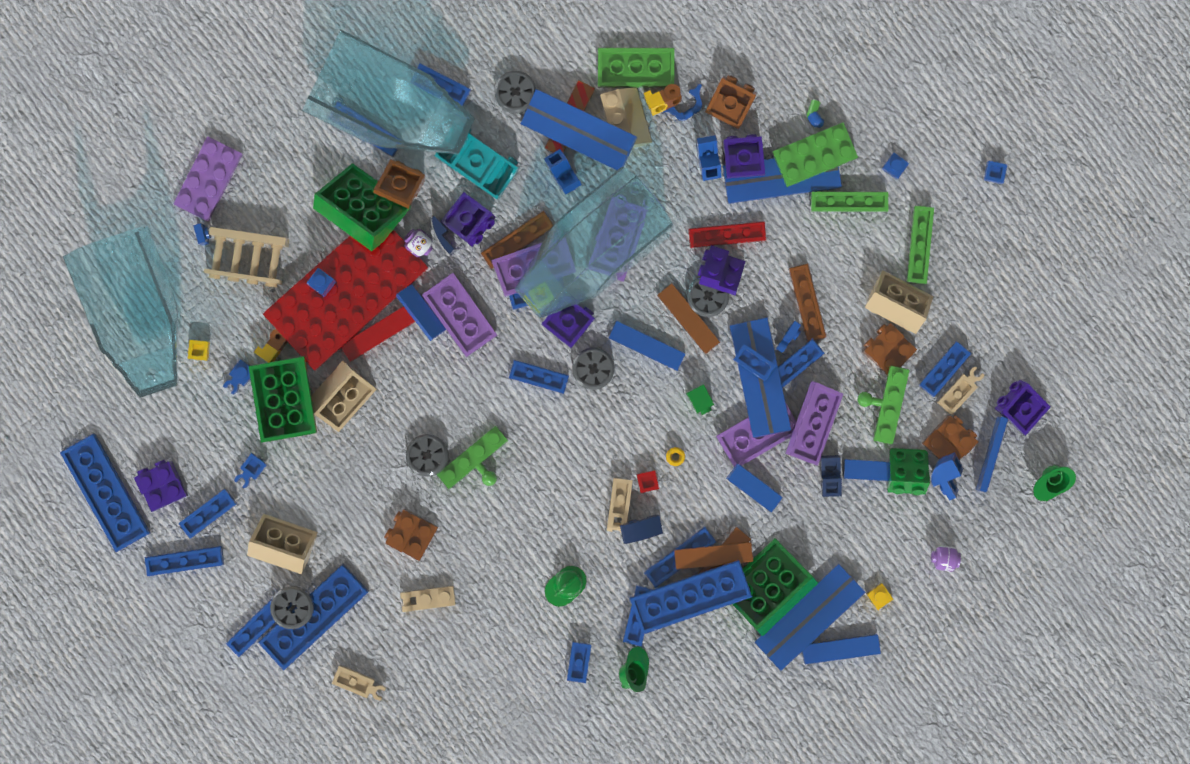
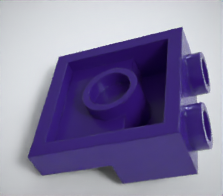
(743, 156)
(468, 219)
(721, 270)
(569, 323)
(1022, 406)
(160, 485)

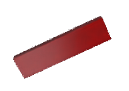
(727, 234)
(377, 334)

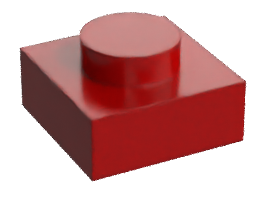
(647, 481)

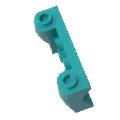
(482, 166)

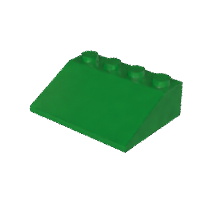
(356, 209)
(282, 399)
(775, 585)

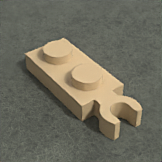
(959, 391)
(356, 682)

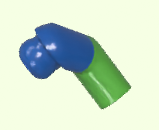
(813, 115)

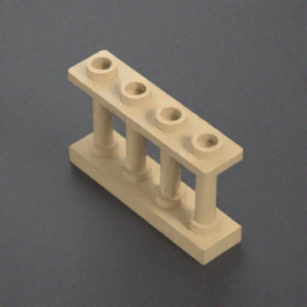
(239, 239)

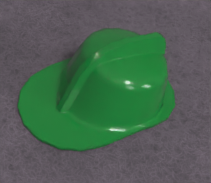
(1054, 482)
(565, 586)
(635, 670)

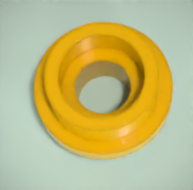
(670, 452)

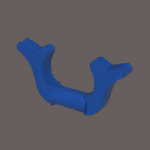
(693, 110)

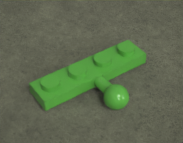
(889, 405)
(473, 458)

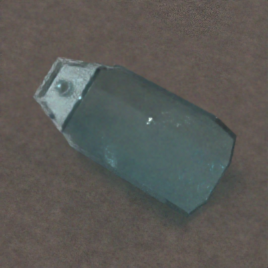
(386, 100)
(594, 244)
(129, 307)

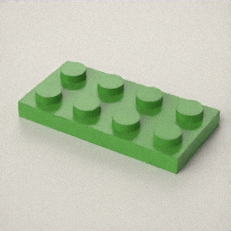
(635, 67)
(815, 154)

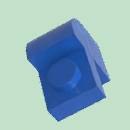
(708, 158)
(562, 171)
(944, 472)

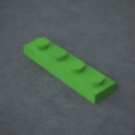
(849, 201)
(920, 244)

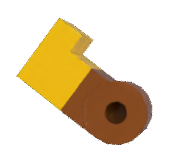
(663, 99)
(272, 348)

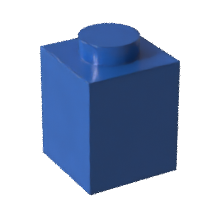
(321, 282)

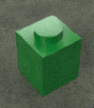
(700, 400)

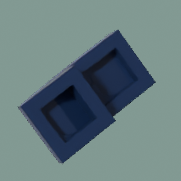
(440, 232)
(831, 475)
(641, 529)

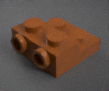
(731, 101)
(400, 183)
(888, 348)
(950, 438)
(410, 534)

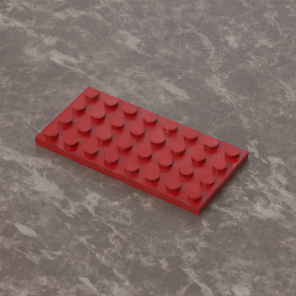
(363, 288)

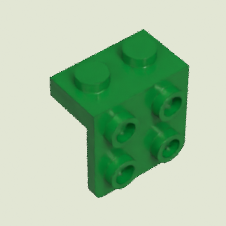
(908, 471)

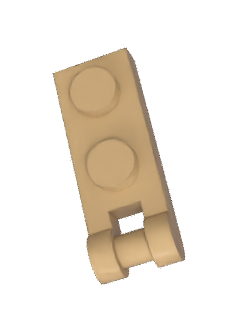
(619, 503)
(428, 598)

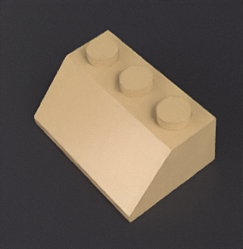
(625, 111)
(899, 302)
(341, 396)
(281, 543)

